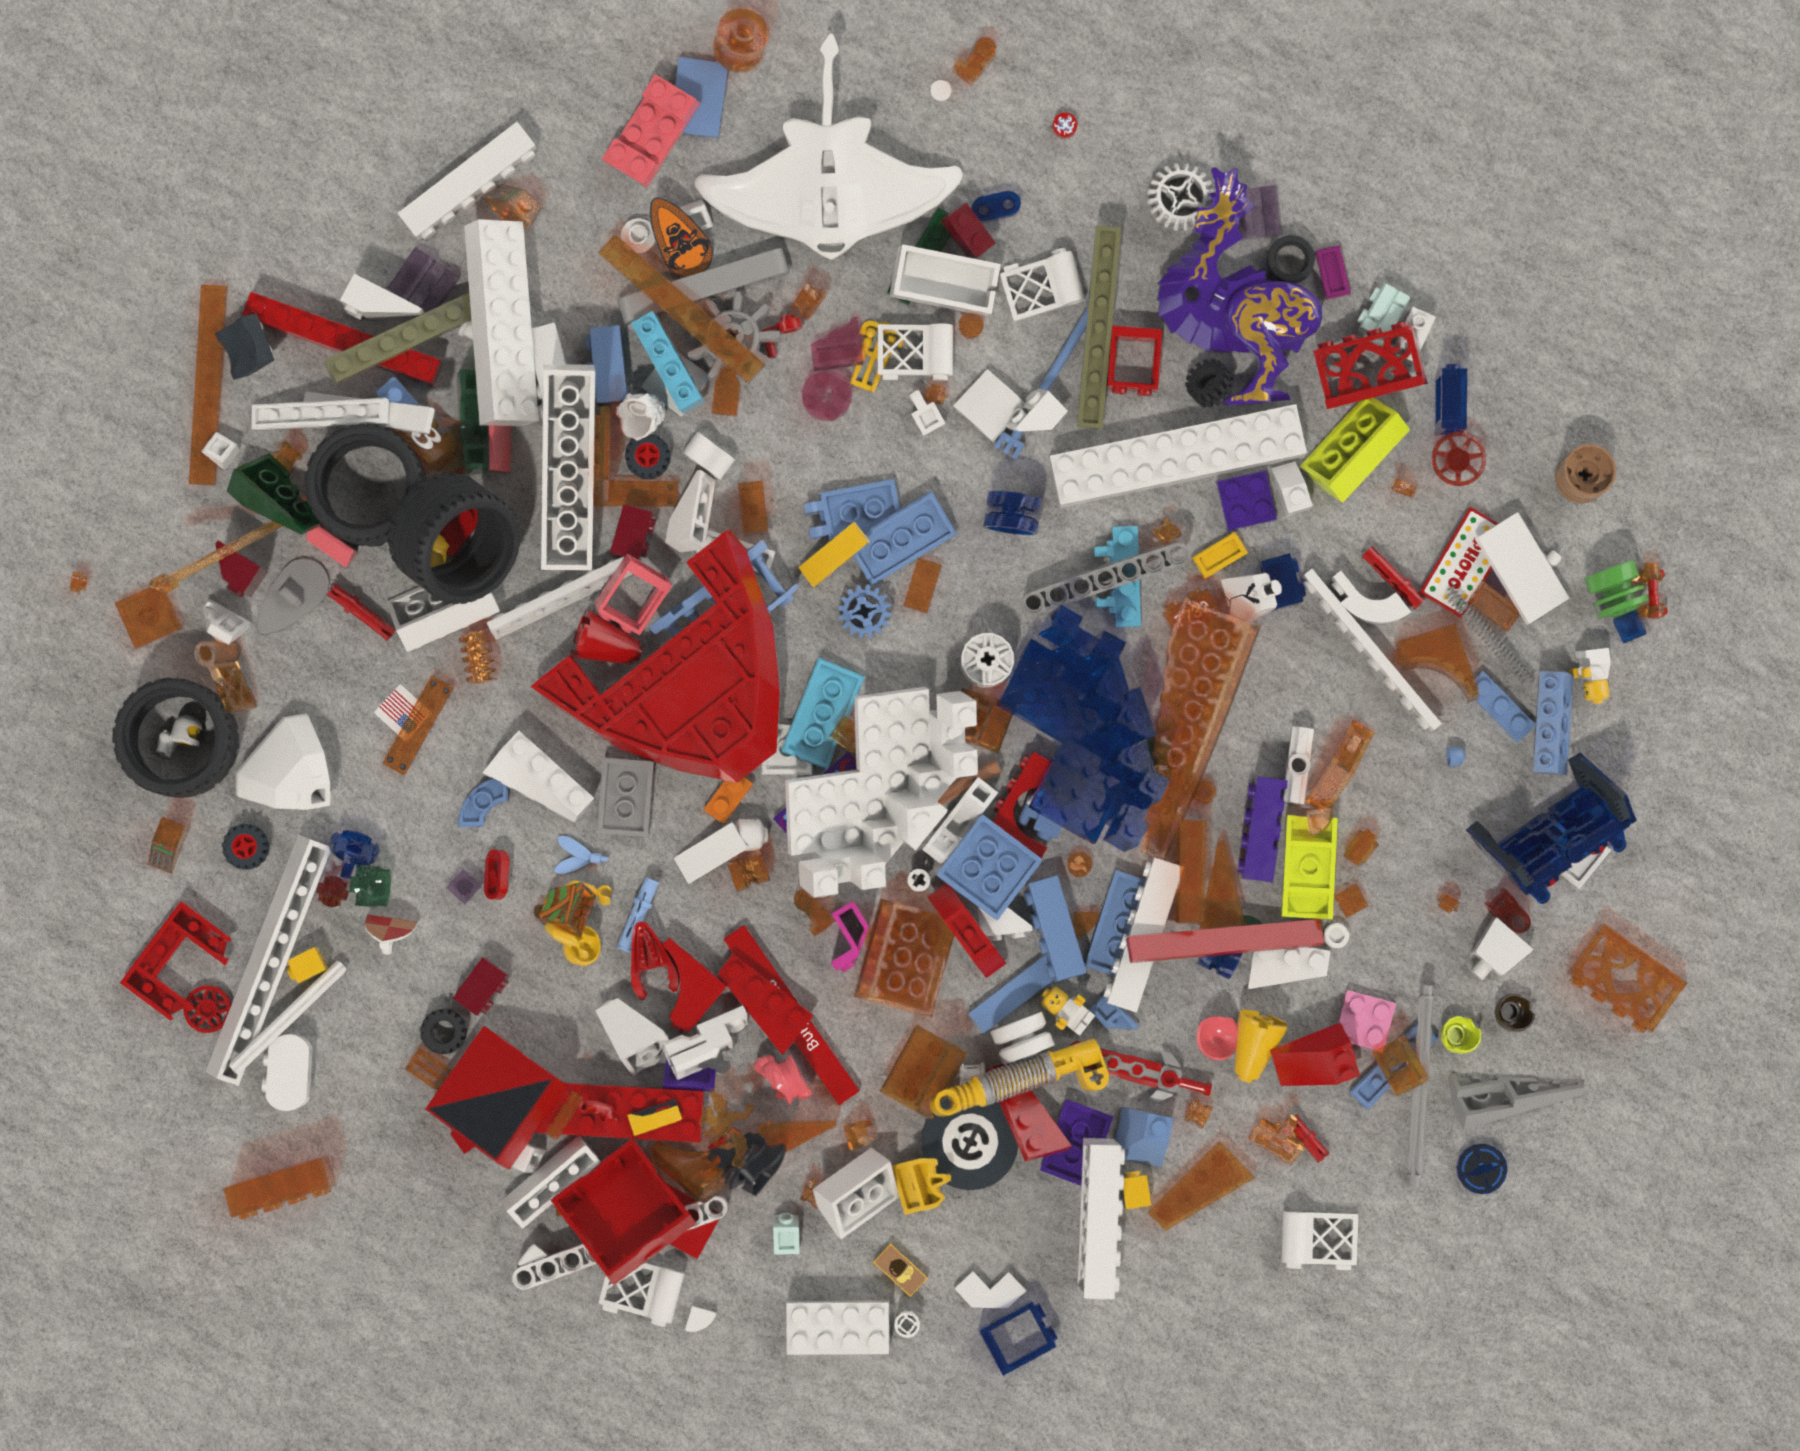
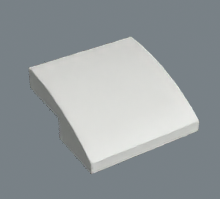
(989, 405)

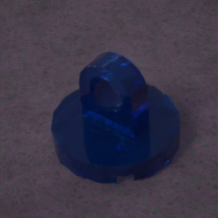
(353, 849)

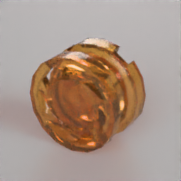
(809, 300)

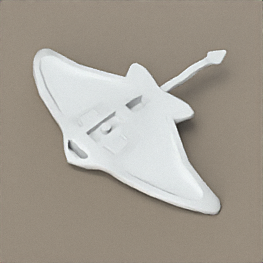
(828, 183)

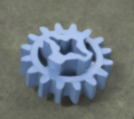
(867, 623)

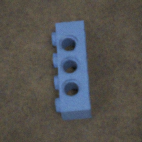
(1553, 723)

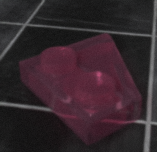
(839, 348)

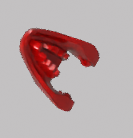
(649, 954)

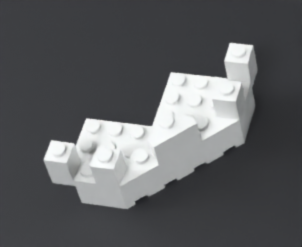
(902, 770)

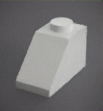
(1291, 489)

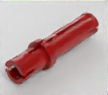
(1393, 577)
(360, 611)

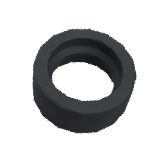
(1293, 241)

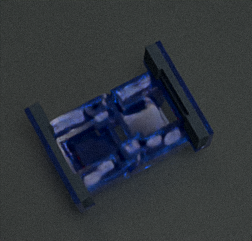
(1568, 832)

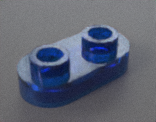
(995, 206)

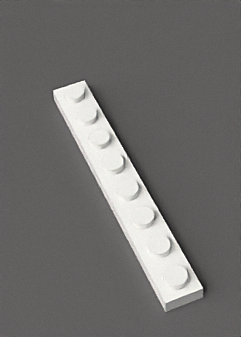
(1377, 659)

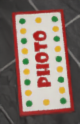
(1460, 564)

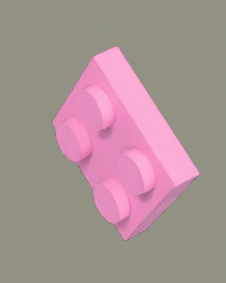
(1366, 1019)

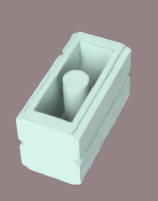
(1384, 311)

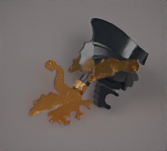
(750, 1156)

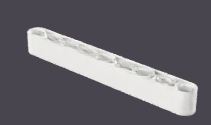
(585, 1259)

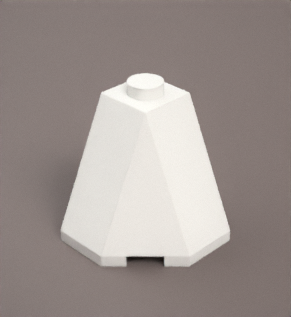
(632, 1035)

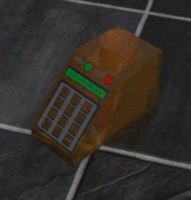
(513, 204)
(167, 844)

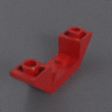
(966, 930)

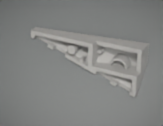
(1487, 1100)

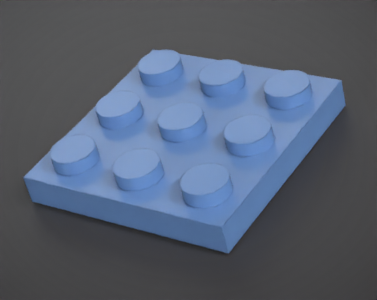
(989, 867)

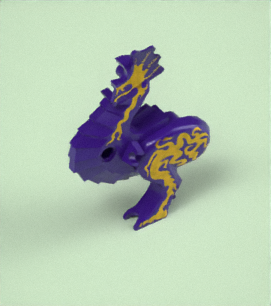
(1238, 310)

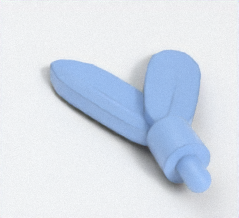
(581, 858)

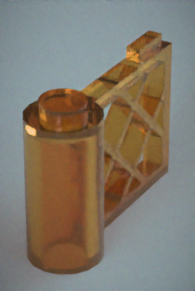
(222, 660)

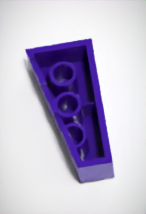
(1262, 829)

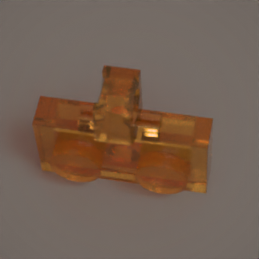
(1278, 1138)

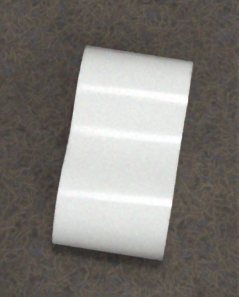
(708, 456)

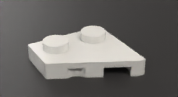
(222, 623)

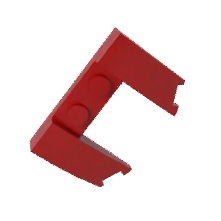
(143, 974)

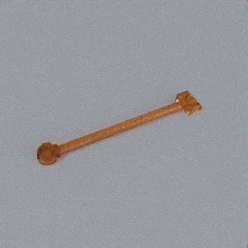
(170, 582)

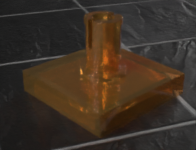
(148, 616)

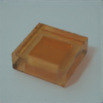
(1351, 900)

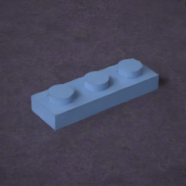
(1502, 708)

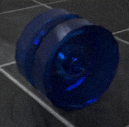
(1013, 512)

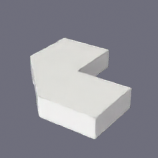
(979, 1295)

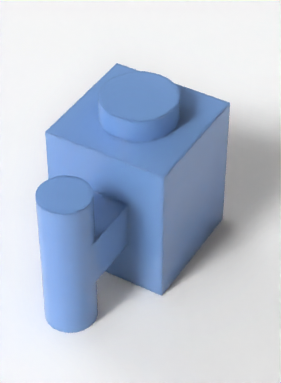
(1045, 828)

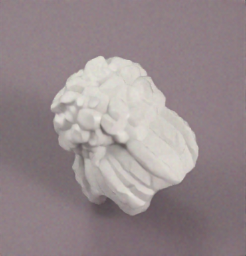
(640, 414)

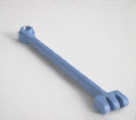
(1013, 439)

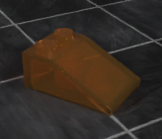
(793, 1132)

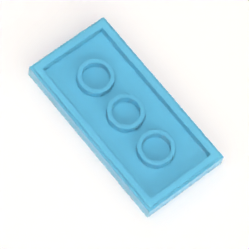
(823, 704)

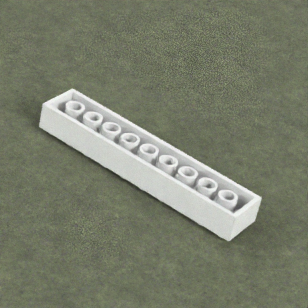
(1177, 456)

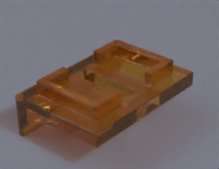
(1394, 1054)

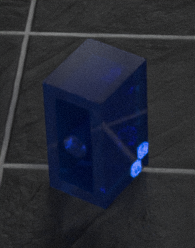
(1284, 570)

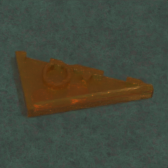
(1222, 901)

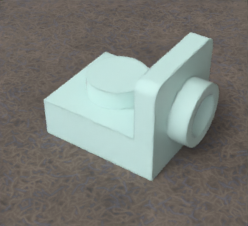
(786, 1233)

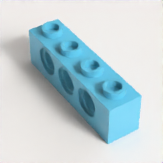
(668, 362)

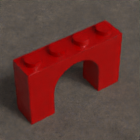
(1030, 778)

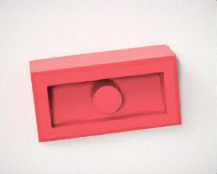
(499, 449)
(331, 545)

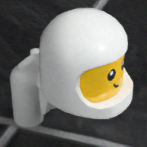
(184, 733)

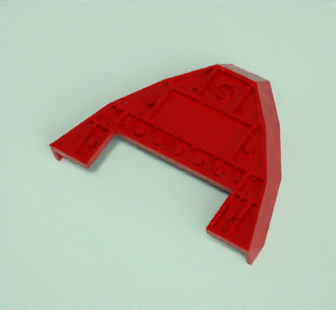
(703, 696)

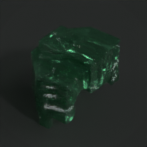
(371, 886)

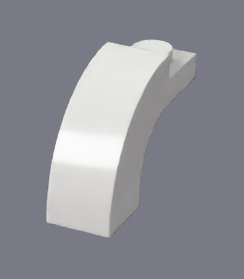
(1368, 610)

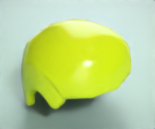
(1460, 1035)

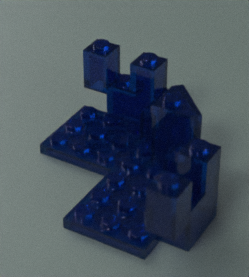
(1084, 702)

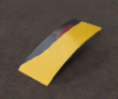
(654, 1117)

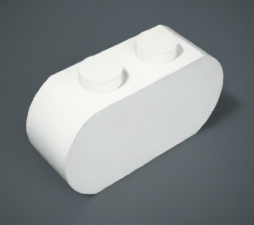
(288, 1072)

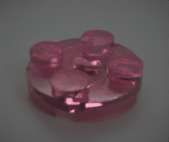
(822, 382)

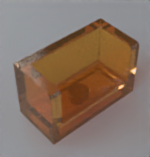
(753, 508)

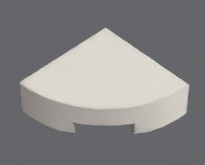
(699, 1319)

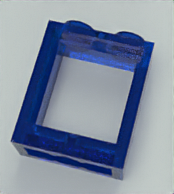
(1451, 399)
(995, 1350)

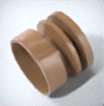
(1596, 466)

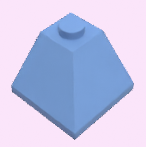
(1144, 1136)

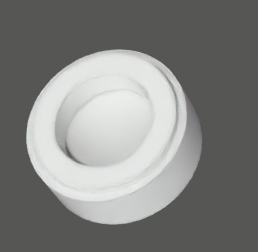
(1336, 935)

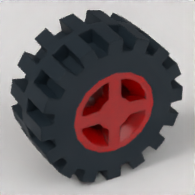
(642, 466)
(236, 849)

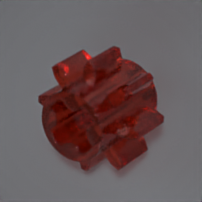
(332, 891)

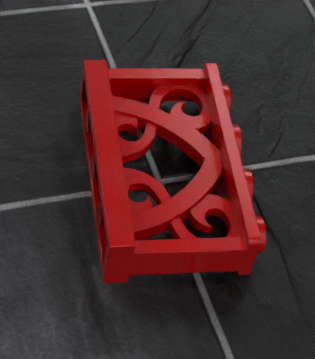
(1402, 377)

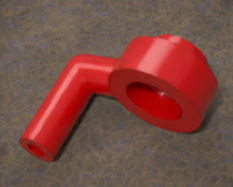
(786, 325)

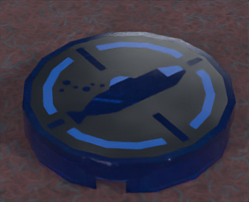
(1481, 1168)

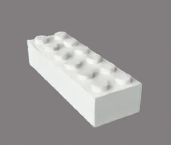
(1099, 1218)

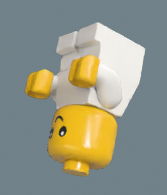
(1594, 671)
(1068, 1011)

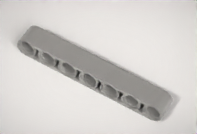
(713, 283)
(1114, 568)

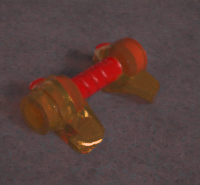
(1652, 576)

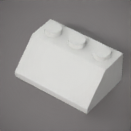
(856, 1192)

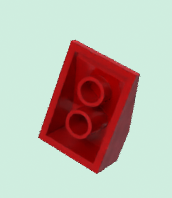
(1316, 1059)

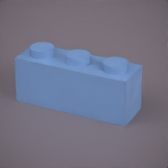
(609, 364)

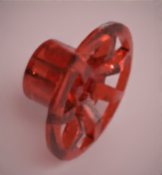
(1458, 459)

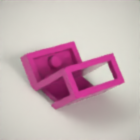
(846, 960)

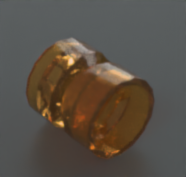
(748, 871)

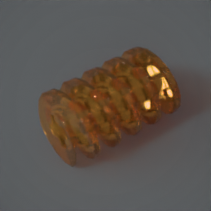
(477, 657)

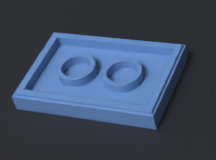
(707, 84)

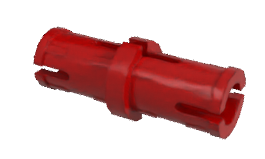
(1311, 1143)

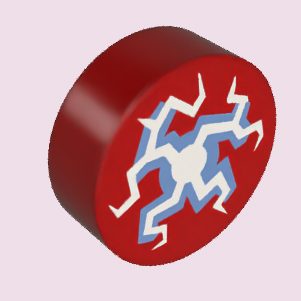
(1064, 125)

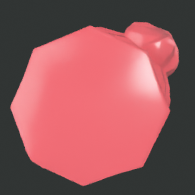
(783, 1077)

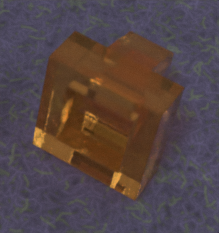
(857, 1134)

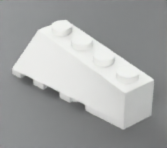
(539, 778)

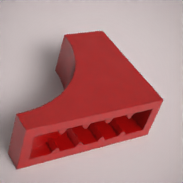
(697, 989)

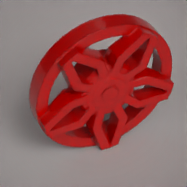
(207, 1009)

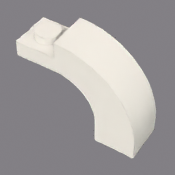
(960, 821)

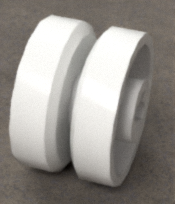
(1022, 1038)

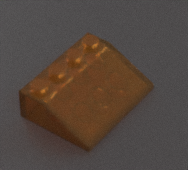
(905, 958)

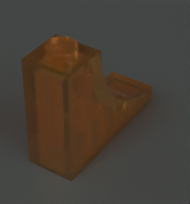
(1441, 652)
(1340, 766)
(691, 1170)

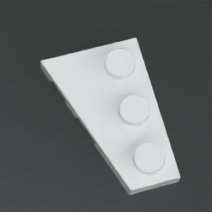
(1287, 966)

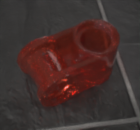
(1508, 910)

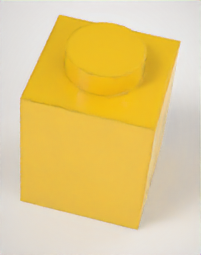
(306, 965)
(1136, 1190)

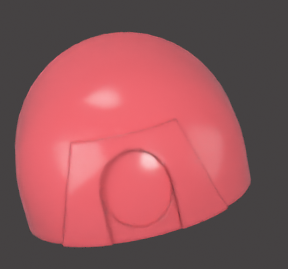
(1217, 1037)

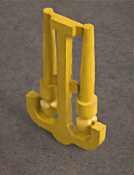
(866, 344)

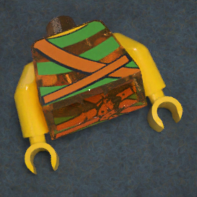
(568, 911)

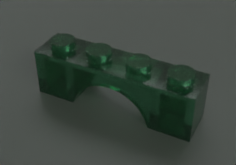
(472, 435)

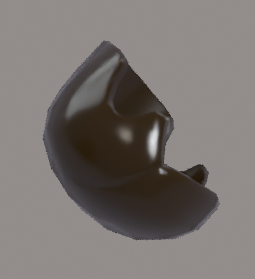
(1514, 1013)

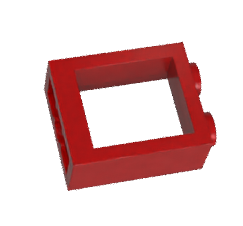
(1139, 335)

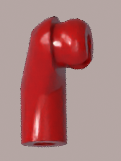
(594, 1106)

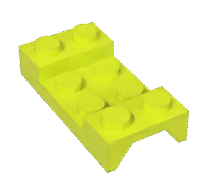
(1308, 870)

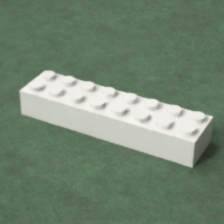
(501, 323)
(567, 467)

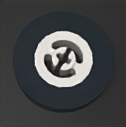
(996, 1155)

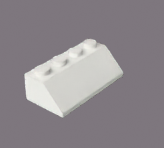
(424, 618)

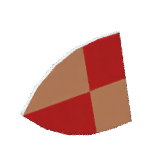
(388, 930)

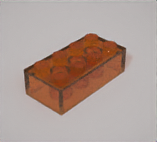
(280, 1186)

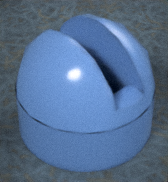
(1455, 756)

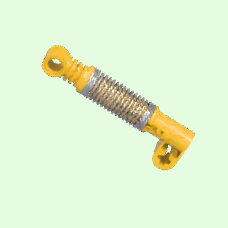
(1040, 1069)

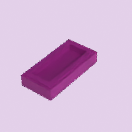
(1332, 272)

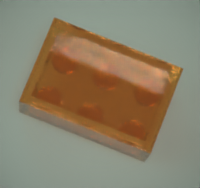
(923, 1069)

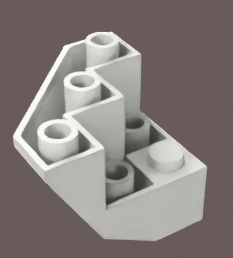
(286, 768)

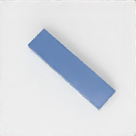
(1011, 995)
(1374, 1083)

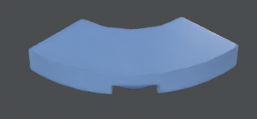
(481, 802)

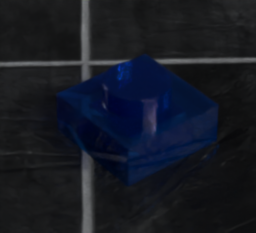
(1629, 626)

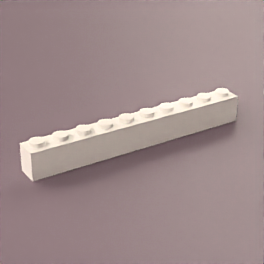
(269, 956)

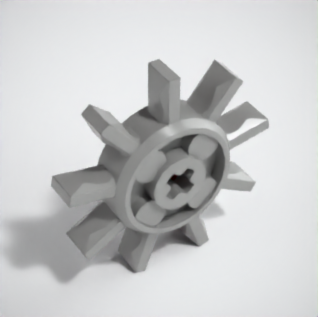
(741, 327)

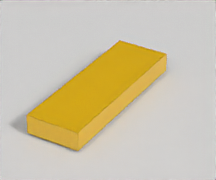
(834, 554)

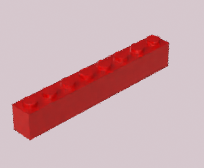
(336, 337)

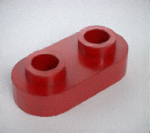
(496, 874)

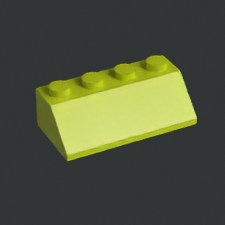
(1355, 448)

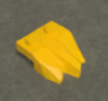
(919, 1184)

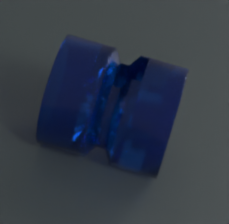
(1223, 964)

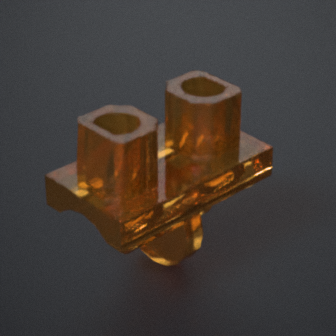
(845, 734)

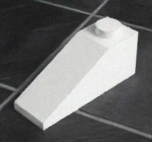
(691, 517)

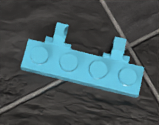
(1125, 598)

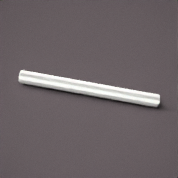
(287, 1017)

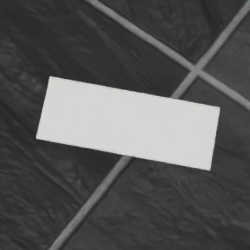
(710, 853)

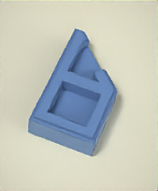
(1111, 1015)

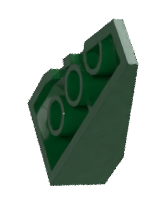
(267, 490)

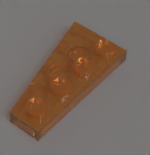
(1202, 1185)

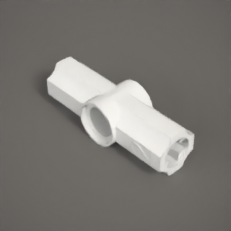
(1299, 748)

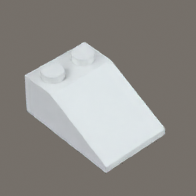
(375, 303)

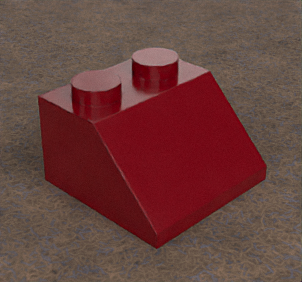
(240, 573)

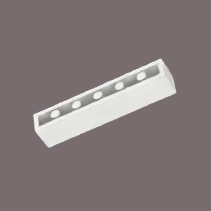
(468, 181)
(1148, 918)

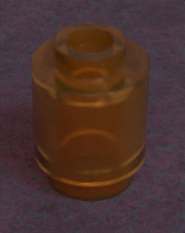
(1361, 847)

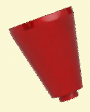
(604, 641)

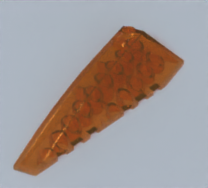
(1200, 683)

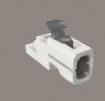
(707, 1046)

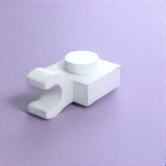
(927, 416)

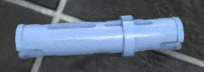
(638, 912)

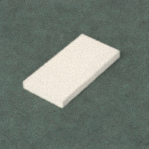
(1522, 568)

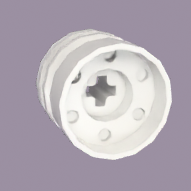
(979, 673)

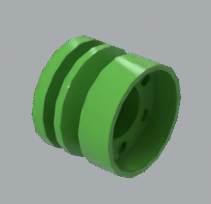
(1616, 589)

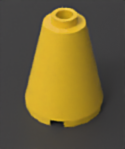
(1253, 1043)

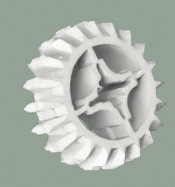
(1171, 191)

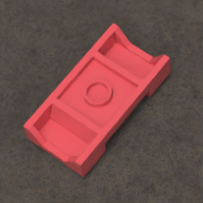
(651, 131)

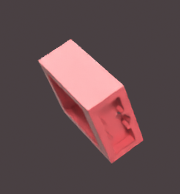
(644, 572)

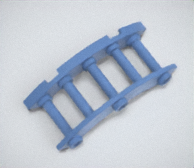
(688, 608)

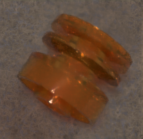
(741, 39)

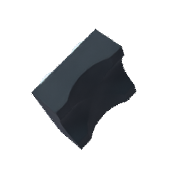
(245, 346)

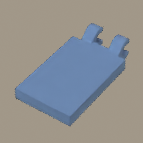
(858, 504)

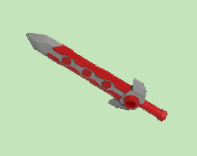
(1143, 1071)

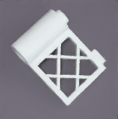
(1063, 281)
(936, 355)
(1299, 1243)
(661, 1296)

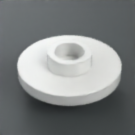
(638, 235)

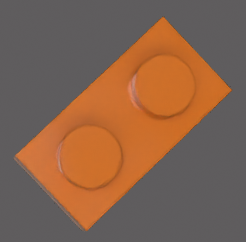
(727, 799)

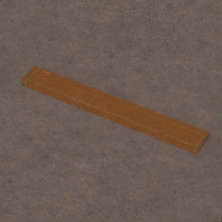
(681, 309)
(207, 382)

